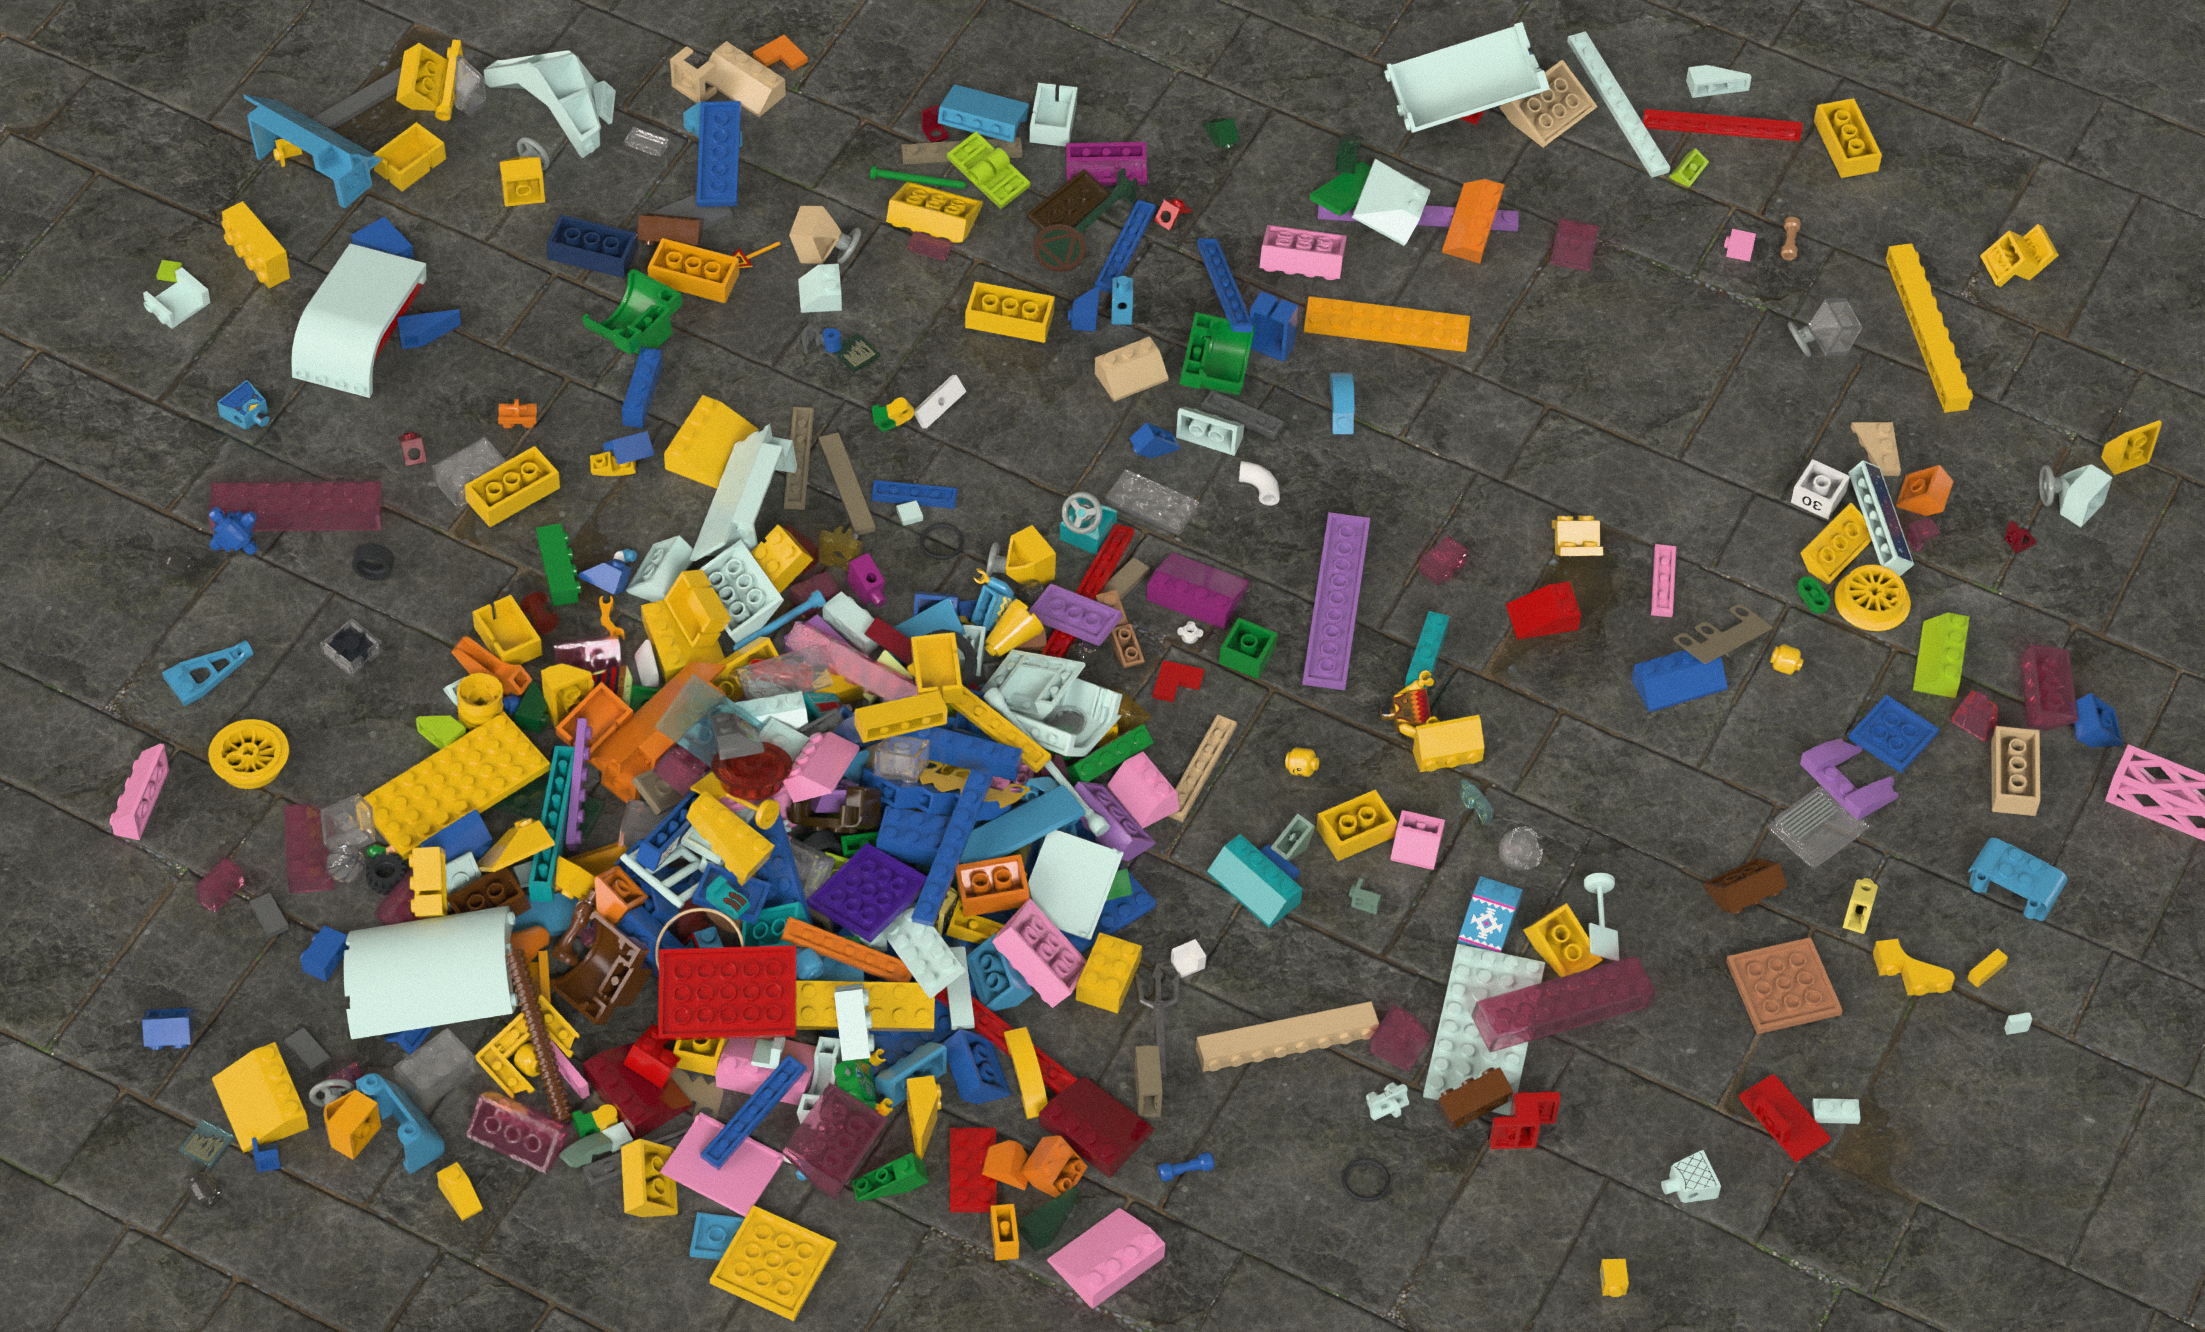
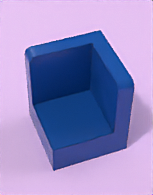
(266, 1156)

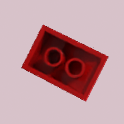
(1545, 611)

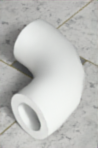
(1263, 480)

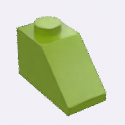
(440, 729)

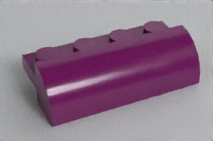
(1106, 160)

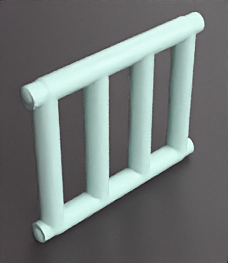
(663, 887)

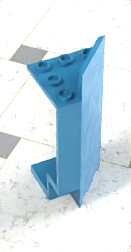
(332, 153)

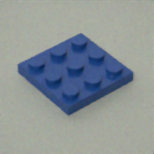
(1893, 733)

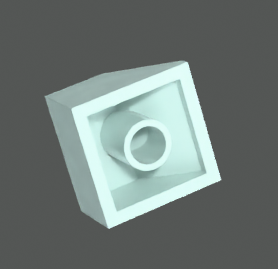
(821, 289)

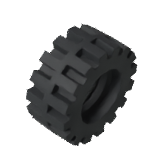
(381, 863)

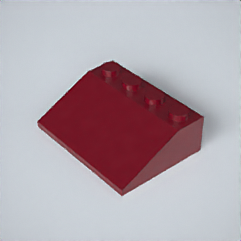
(637, 1101)
(1095, 1125)

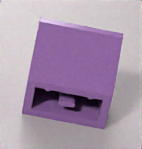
(831, 802)

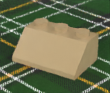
(1131, 369)

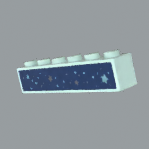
(1881, 517)

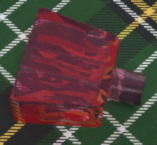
(1977, 715)

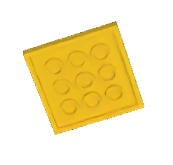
(773, 1263)

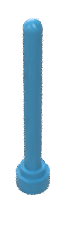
(815, 600)

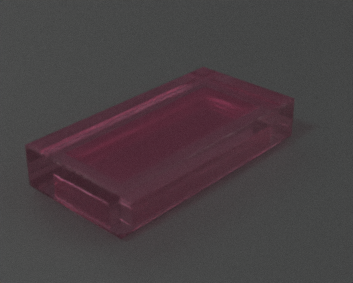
(929, 246)

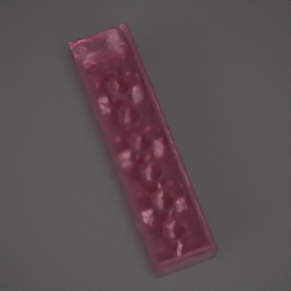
(303, 504)
(1563, 1003)

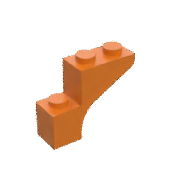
(479, 660)

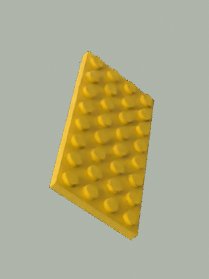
(455, 781)

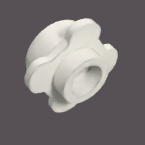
(1190, 632)

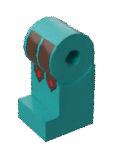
(726, 898)

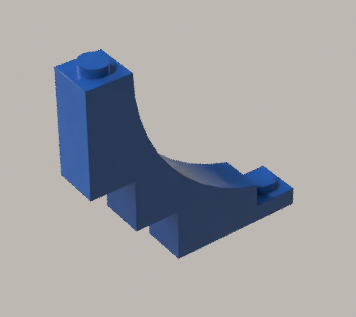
(924, 796)

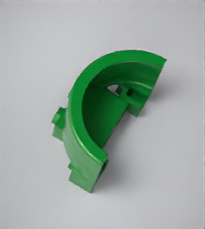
(641, 316)
(1216, 362)

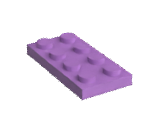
(1075, 614)

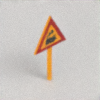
(743, 260)

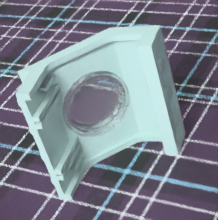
(1077, 720)

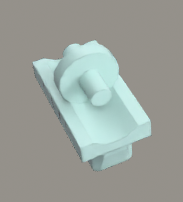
(1388, 1102)

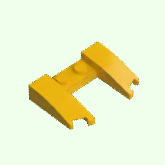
(971, 928)
(496, 1053)

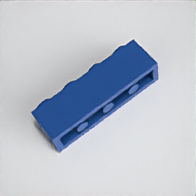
(642, 387)

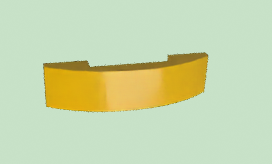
(1027, 1071)

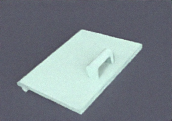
(1073, 881)

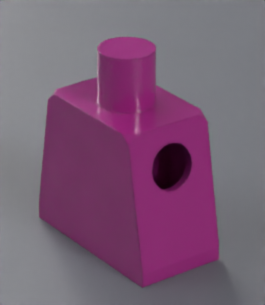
(866, 580)

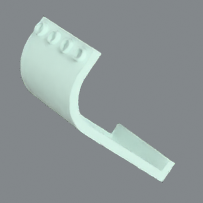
(349, 316)

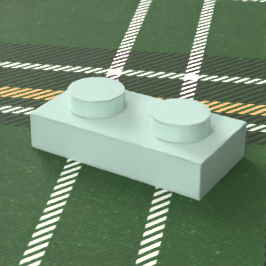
(1836, 1111)

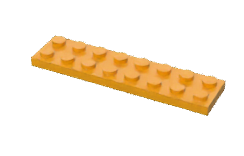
(1387, 324)

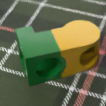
(893, 414)
(594, 1121)

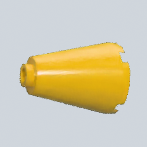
(1013, 629)

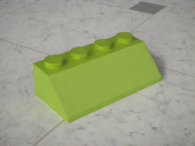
(1941, 655)

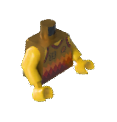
(1410, 707)

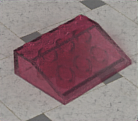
(834, 1140)

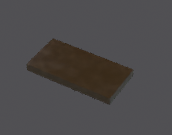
(1070, 202)

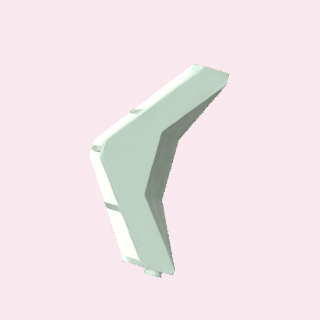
(562, 85)

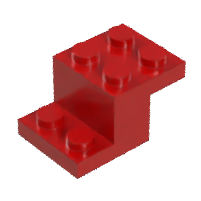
(1523, 1123)

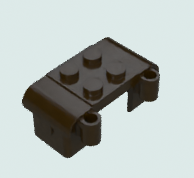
(860, 812)

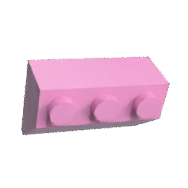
(1143, 791)

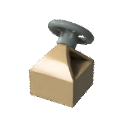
(817, 234)

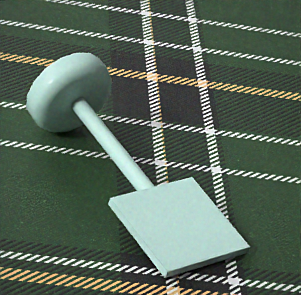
(1602, 939)

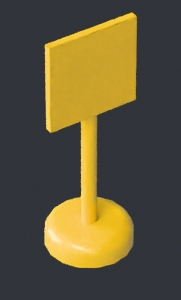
(765, 814)

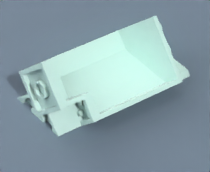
(742, 492)

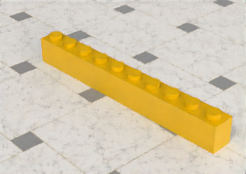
(1929, 328)

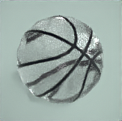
(345, 863)

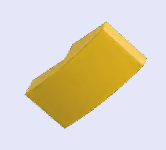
(606, 465)

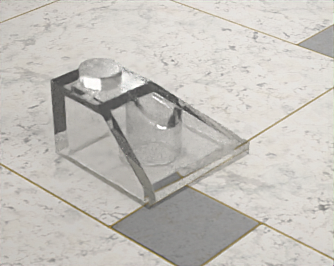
(468, 87)

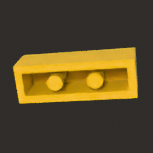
(1987, 968)

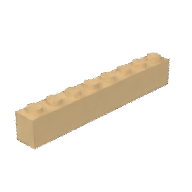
(1286, 1036)

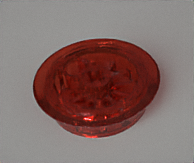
(755, 774)

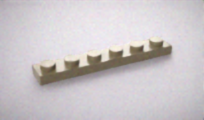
(937, 151)

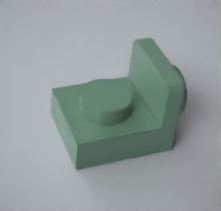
(1363, 899)

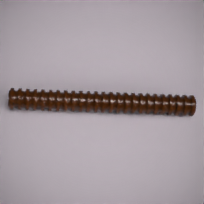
(539, 1035)

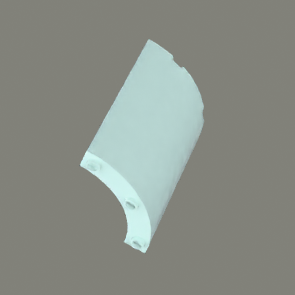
(1466, 78)
(429, 972)

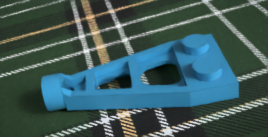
(187, 689)

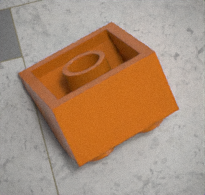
(1925, 491)
(617, 894)

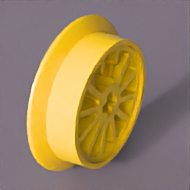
(1873, 596)
(249, 755)

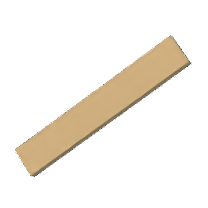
(1202, 764)

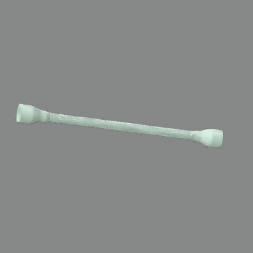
(1095, 821)

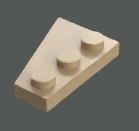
(1880, 444)

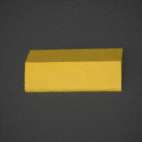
(1837, 544)

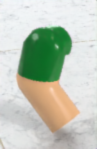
(375, 849)

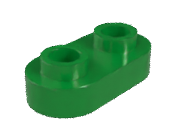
(1814, 596)

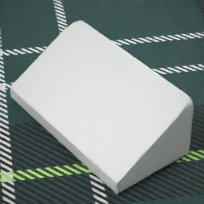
(647, 665)

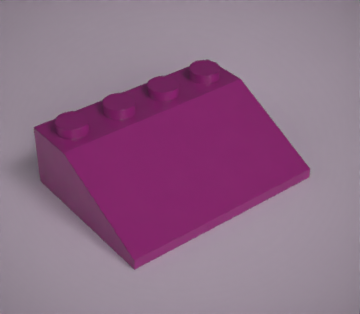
(1196, 590)

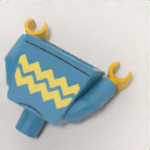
(992, 602)

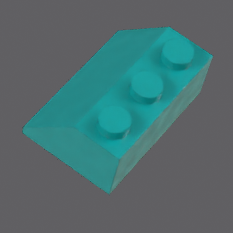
(771, 925)

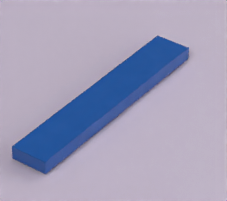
(1126, 244)
(753, 1112)

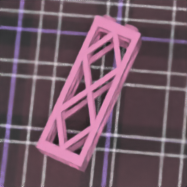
(2134, 779)

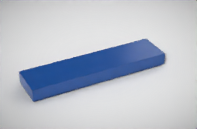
(907, 492)

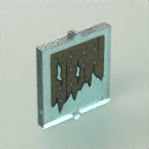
(206, 1144)

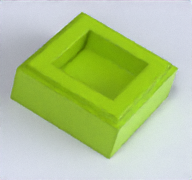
(167, 270)

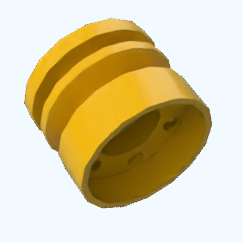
(479, 699)

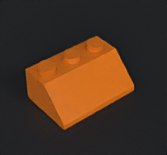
(992, 885)

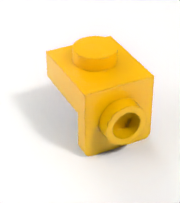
(284, 150)

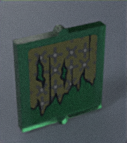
(856, 353)

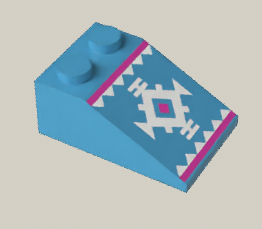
(1490, 915)

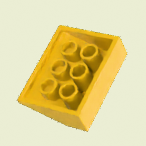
(933, 211)
(706, 442)
(670, 643)
(260, 1098)

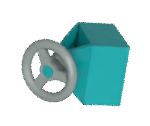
(1086, 522)

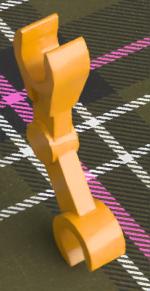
(605, 619)

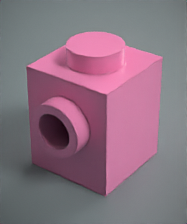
(1740, 244)

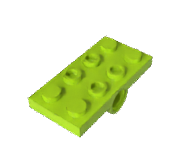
(988, 169)

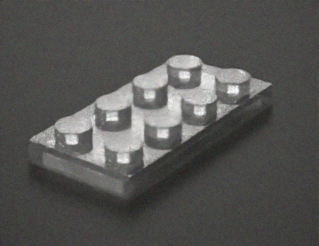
(1152, 502)
(788, 673)

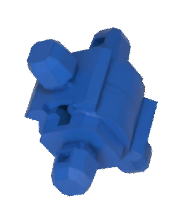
(233, 531)

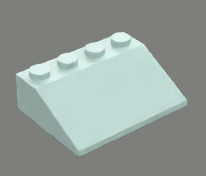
(742, 590)

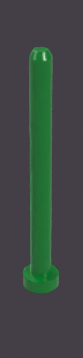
(916, 178)

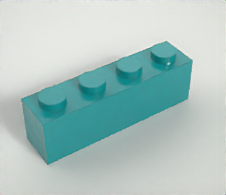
(1428, 646)

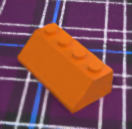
(1473, 220)

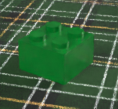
(1248, 648)

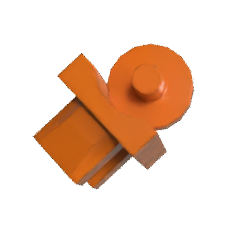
(517, 414)

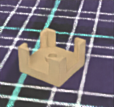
(691, 80)

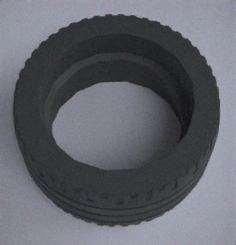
(965, 646)

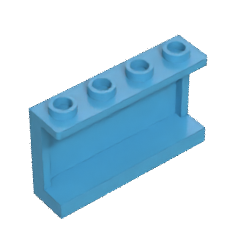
(983, 113)

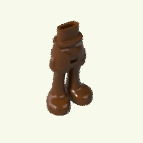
(579, 920)

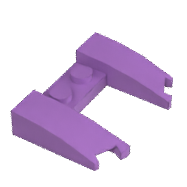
(1821, 764)

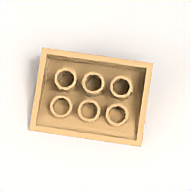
(1551, 111)

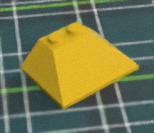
(516, 844)

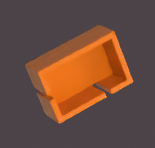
(603, 712)

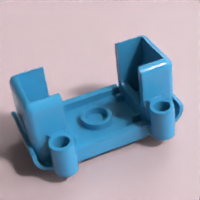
(2020, 874)

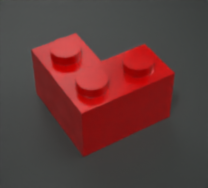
(651, 1058)

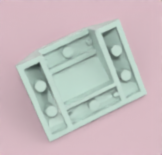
(1391, 202)
(1033, 682)

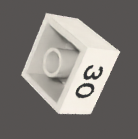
(1820, 489)

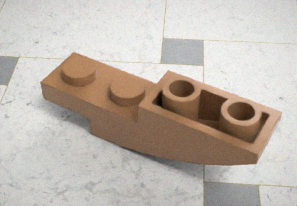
(1122, 636)

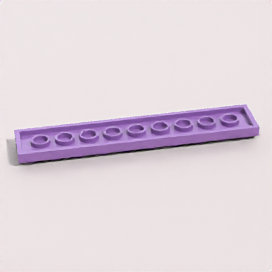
(1336, 601)

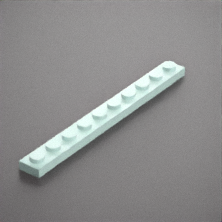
(1618, 104)

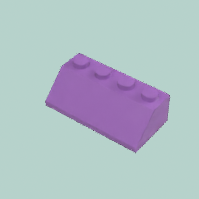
(1124, 831)

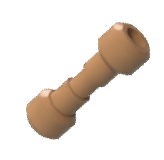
(1789, 250)

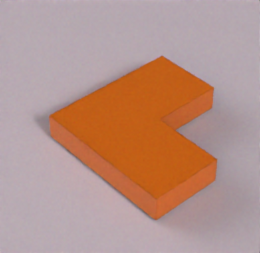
(781, 49)

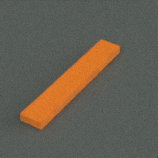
(845, 951)

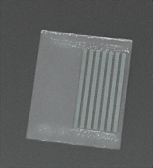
(1816, 827)

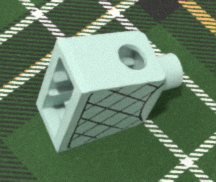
(1692, 1179)

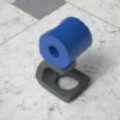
(829, 339)

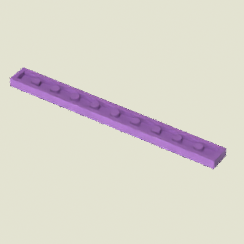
(1436, 216)

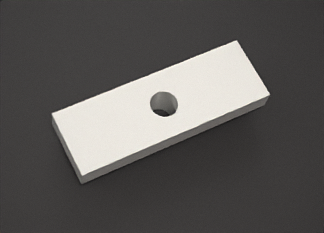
(939, 401)

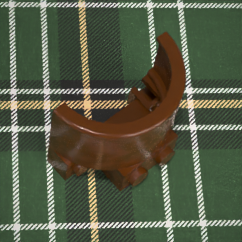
(607, 975)

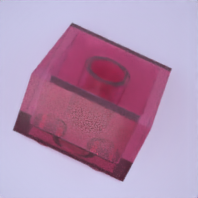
(1574, 244)
(1399, 1039)

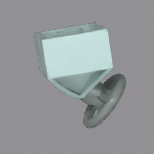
(2079, 491)

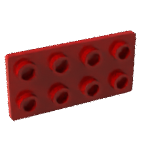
(1784, 1118)

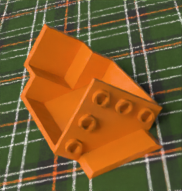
(637, 744)

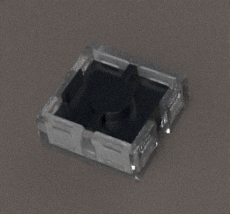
(351, 647)

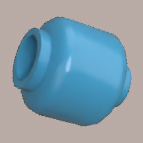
(808, 964)

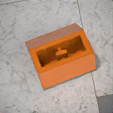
(1053, 1166)

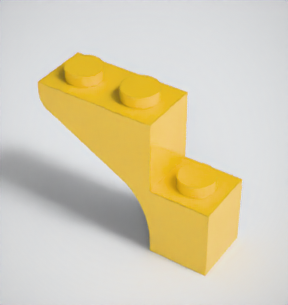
(1917, 975)

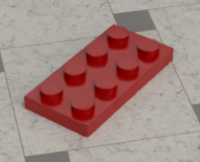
(968, 1186)

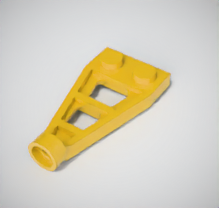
(444, 111)

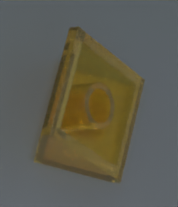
(1131, 712)

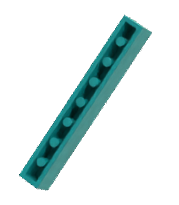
(555, 821)

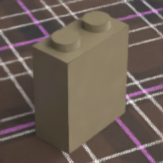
(1148, 1081)

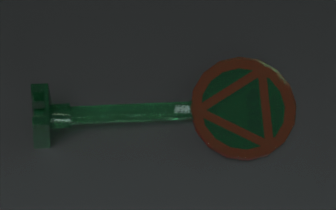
(1063, 247)

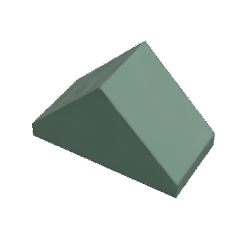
(1294, 838)

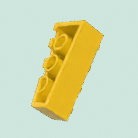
(730, 837)

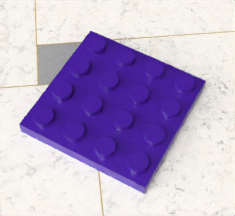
(868, 892)

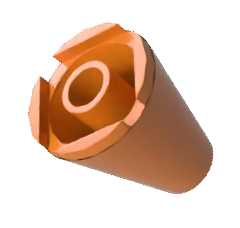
(530, 940)

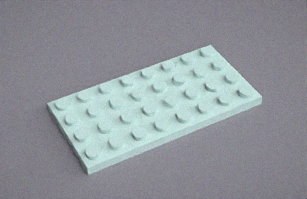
(1459, 1046)

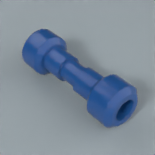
(1168, 1171)

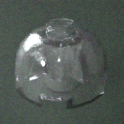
(1520, 849)

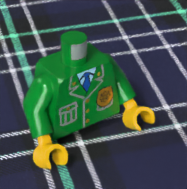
(857, 1080)

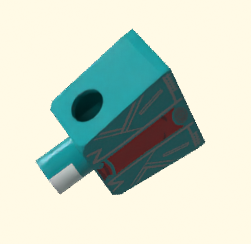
(821, 703)

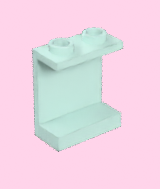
(179, 300)

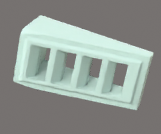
(604, 100)

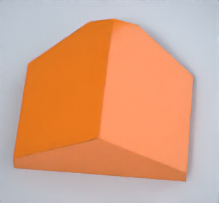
(1005, 1163)

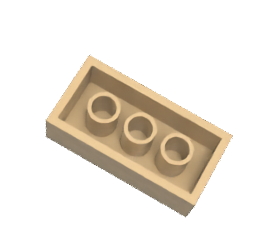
(2015, 770)

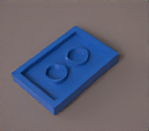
(754, 890)

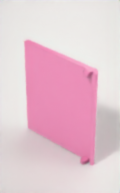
(737, 1182)

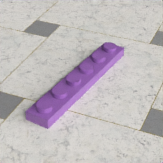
(578, 793)

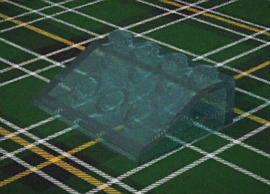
(690, 722)

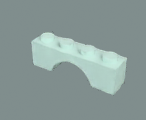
(825, 1058)

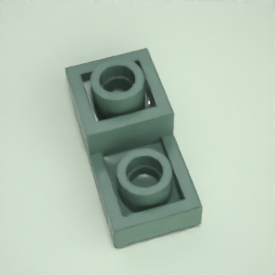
(583, 1149)

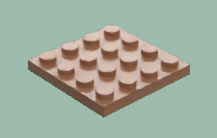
(1784, 985)

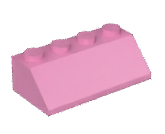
(819, 766)
(140, 793)

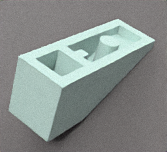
(1712, 80)

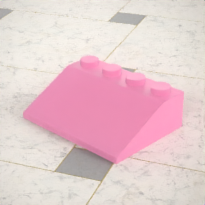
(1303, 252)
(1040, 953)
(737, 1073)
(1108, 1256)

